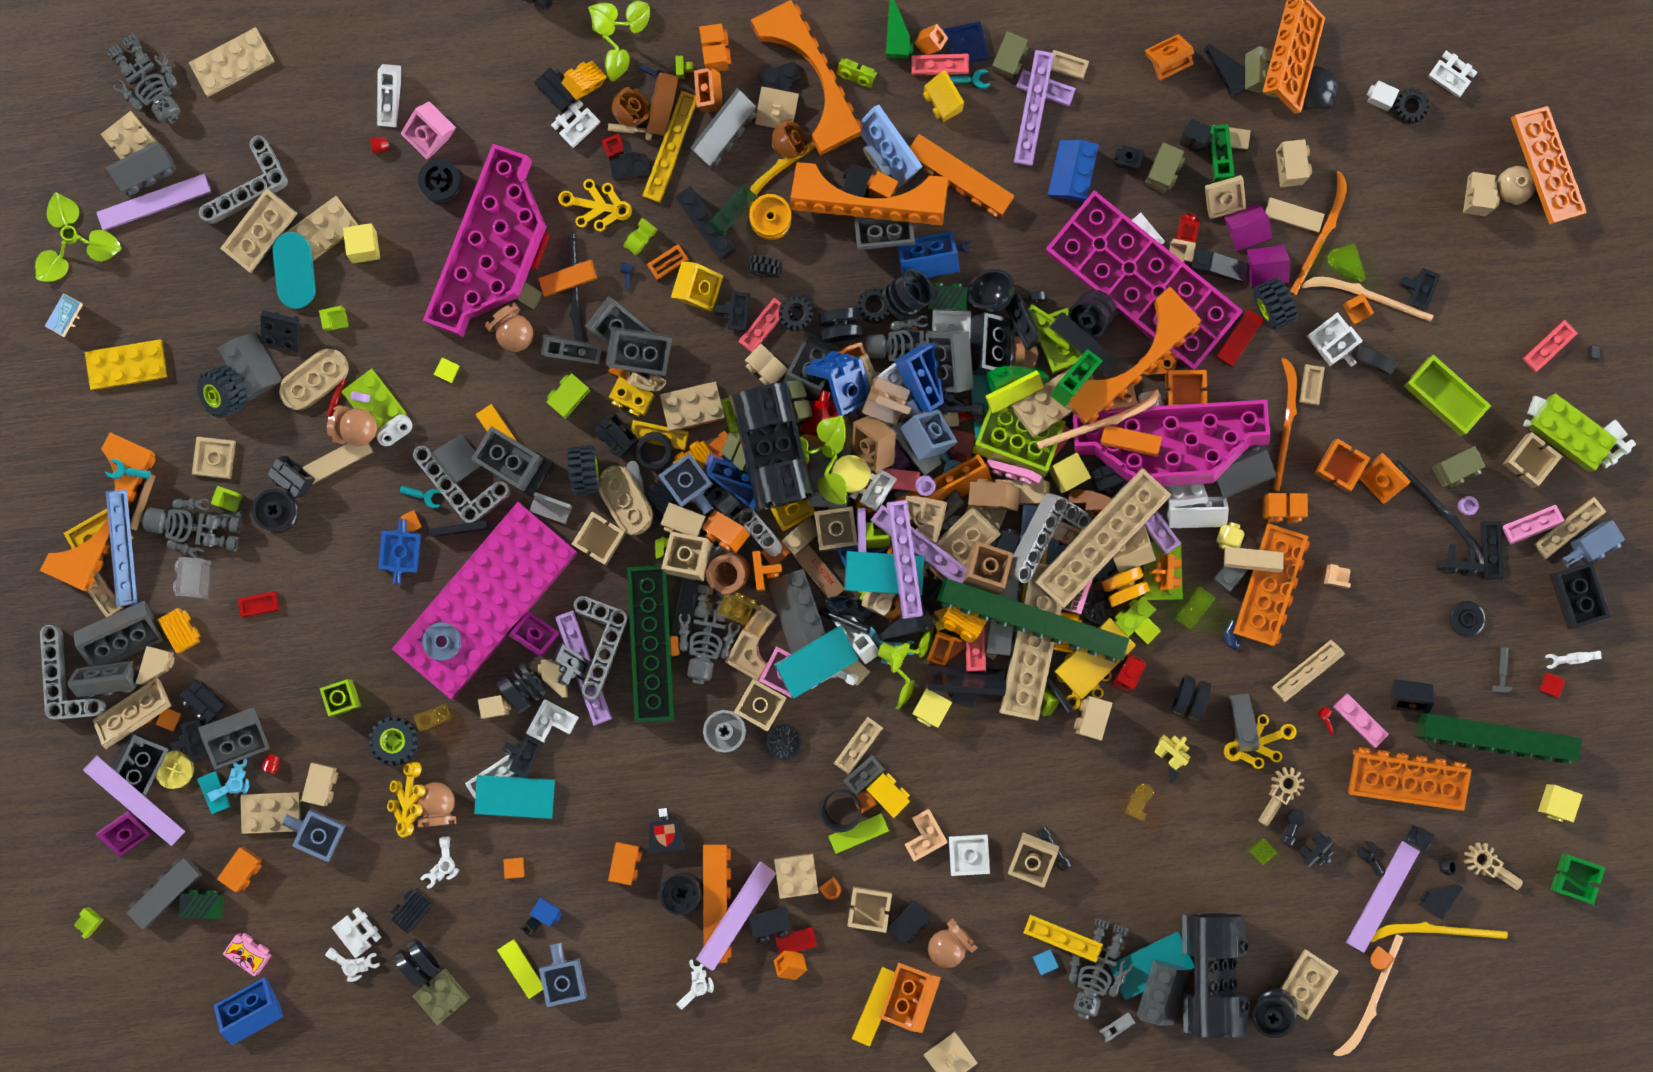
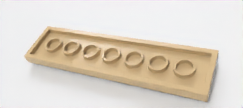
(1103, 537)
(1030, 658)

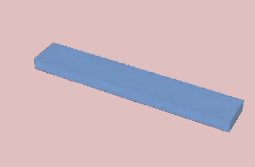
(121, 547)

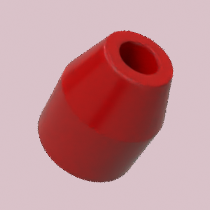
(379, 144)
(271, 764)

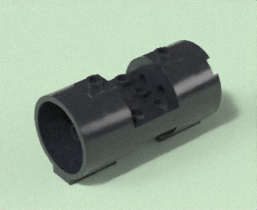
(771, 446)
(1215, 1006)

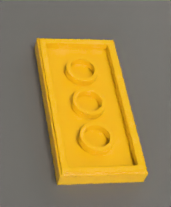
(1085, 671)

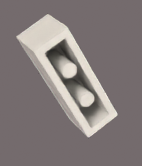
(1199, 515)

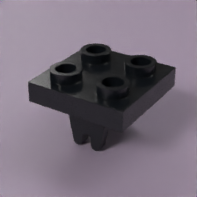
(280, 330)
(1467, 568)

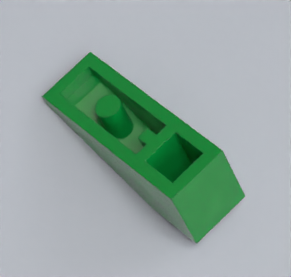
(898, 38)
(1221, 153)
(1007, 374)
(1075, 378)

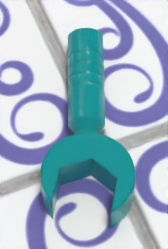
(975, 79)
(129, 471)
(420, 494)

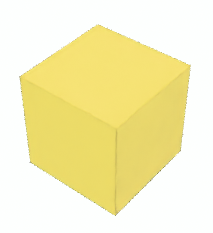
(361, 243)
(1069, 473)
(931, 708)
(1560, 803)

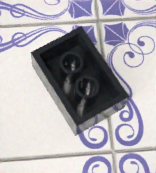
(1580, 595)

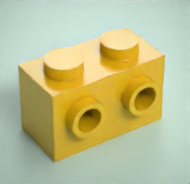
(631, 397)

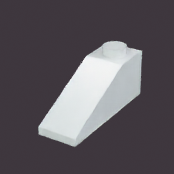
(388, 95)
(860, 642)

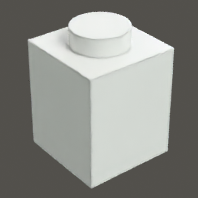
(1382, 95)

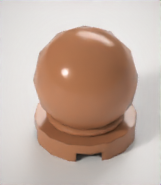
(512, 330)
(351, 426)
(728, 572)
(436, 805)
(949, 946)

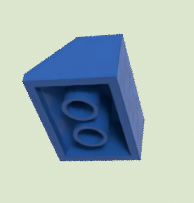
(1073, 170)
(930, 255)
(247, 1011)

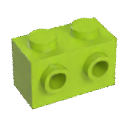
(568, 395)
(1135, 615)

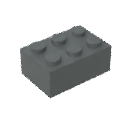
(638, 351)
(507, 458)

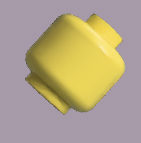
(1230, 536)

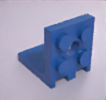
(841, 373)

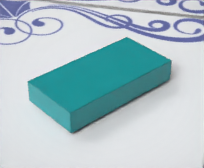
(209, 783)

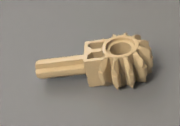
(1280, 793)
(1491, 865)

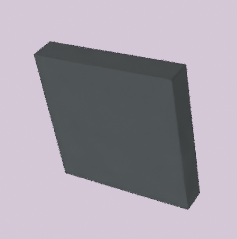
(456, 459)

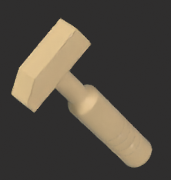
(629, 129)

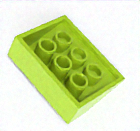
(1009, 442)

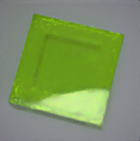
(1263, 851)

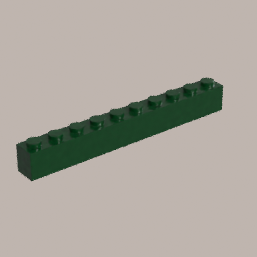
(1033, 619)

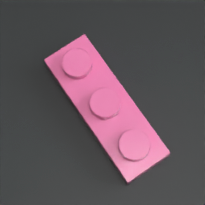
(1013, 472)
(1533, 524)
(1360, 720)

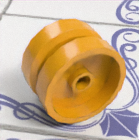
(764, 207)
(1125, 585)

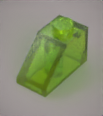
(1347, 262)
(1195, 607)

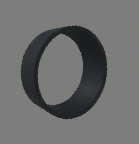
(1376, 360)
(828, 822)

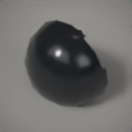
(1321, 89)
(991, 290)

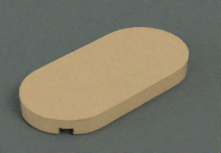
(313, 379)
(625, 500)

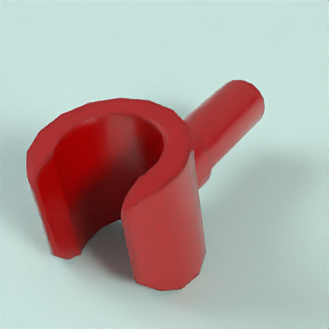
(1324, 714)

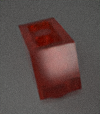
(963, 448)

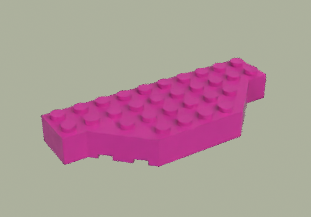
(491, 245)
(1195, 443)

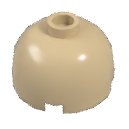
(1516, 185)

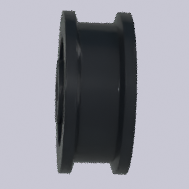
(437, 195)

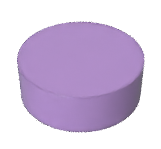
(360, 396)
(925, 485)
(1468, 506)

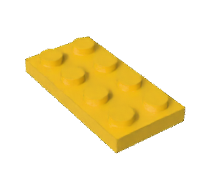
(126, 364)

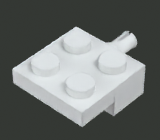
(1335, 340)

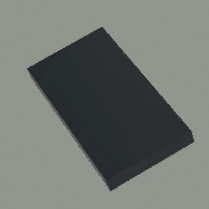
(961, 681)

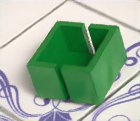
(1576, 878)

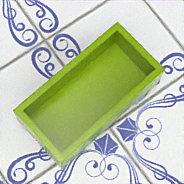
(1447, 395)
(1572, 433)

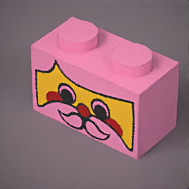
(247, 953)

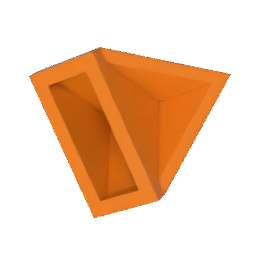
(945, 648)

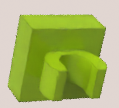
(682, 67)

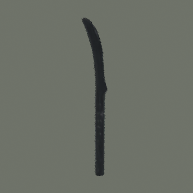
(575, 310)
(1451, 518)

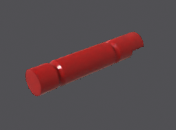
(336, 397)

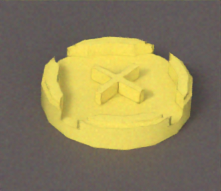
(854, 471)
(175, 770)

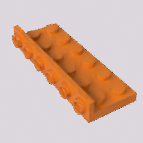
(1294, 53)
(1548, 165)
(1270, 591)
(1409, 779)

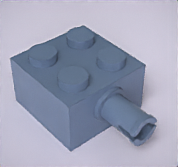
(927, 432)
(687, 483)
(1594, 544)
(316, 834)
(562, 979)

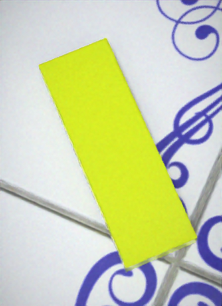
(1014, 391)
(521, 968)

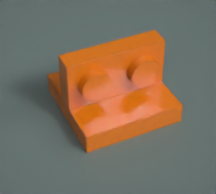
(1170, 56)
(1384, 478)
(770, 571)

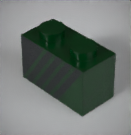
(948, 298)
(201, 905)

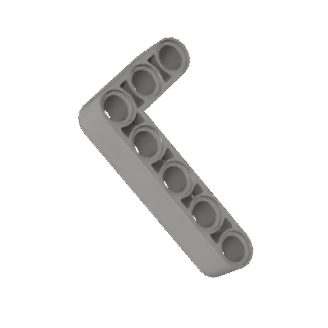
(250, 187)
(456, 490)
(753, 527)
(1040, 531)
(604, 644)
(60, 680)

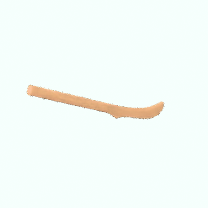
(1358, 289)
(1113, 420)
(1370, 1012)

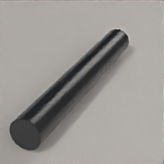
(845, 621)
(1059, 695)

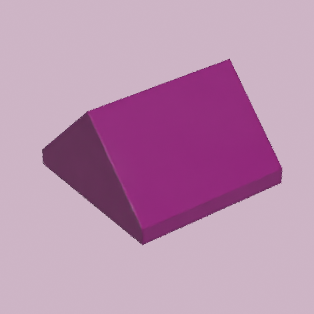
(1248, 227)
(1267, 264)
(534, 634)
(124, 833)

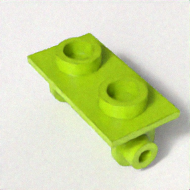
(848, 70)

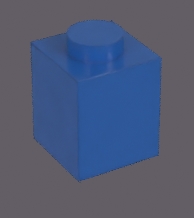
(546, 912)

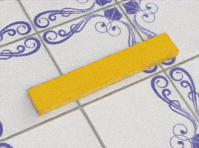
(670, 147)

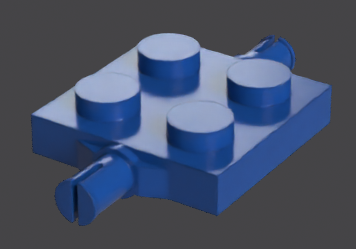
(399, 551)

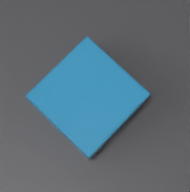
(1045, 962)

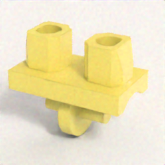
(1175, 747)

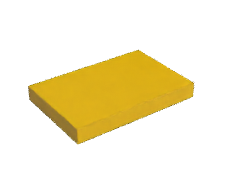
(86, 529)

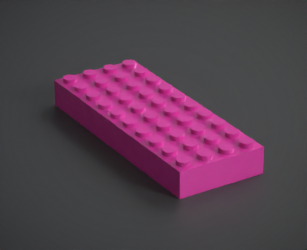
(1134, 269)
(488, 598)

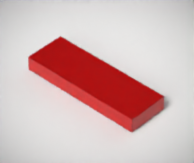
(1239, 338)

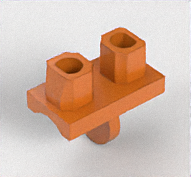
(1165, 570)

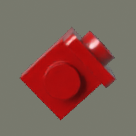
(1188, 228)

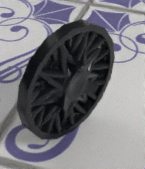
(1098, 608)
(1467, 618)
(783, 741)

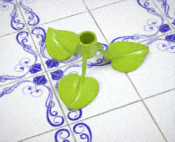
(603, 23)
(62, 212)
(833, 433)
(895, 658)

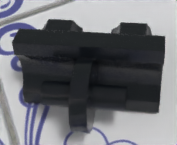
(1323, 844)

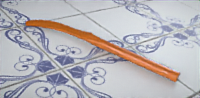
(1329, 225)
(1290, 414)

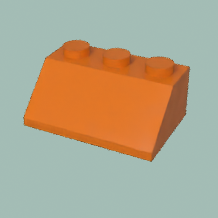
(910, 997)

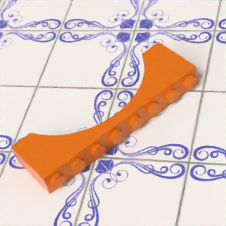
(786, 27)
(921, 205)
(1173, 323)
(82, 562)

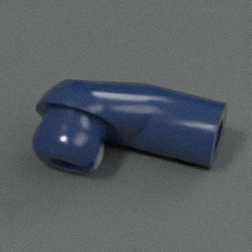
(1230, 638)

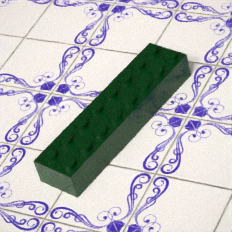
(650, 644)
(1503, 738)

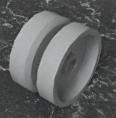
(714, 736)

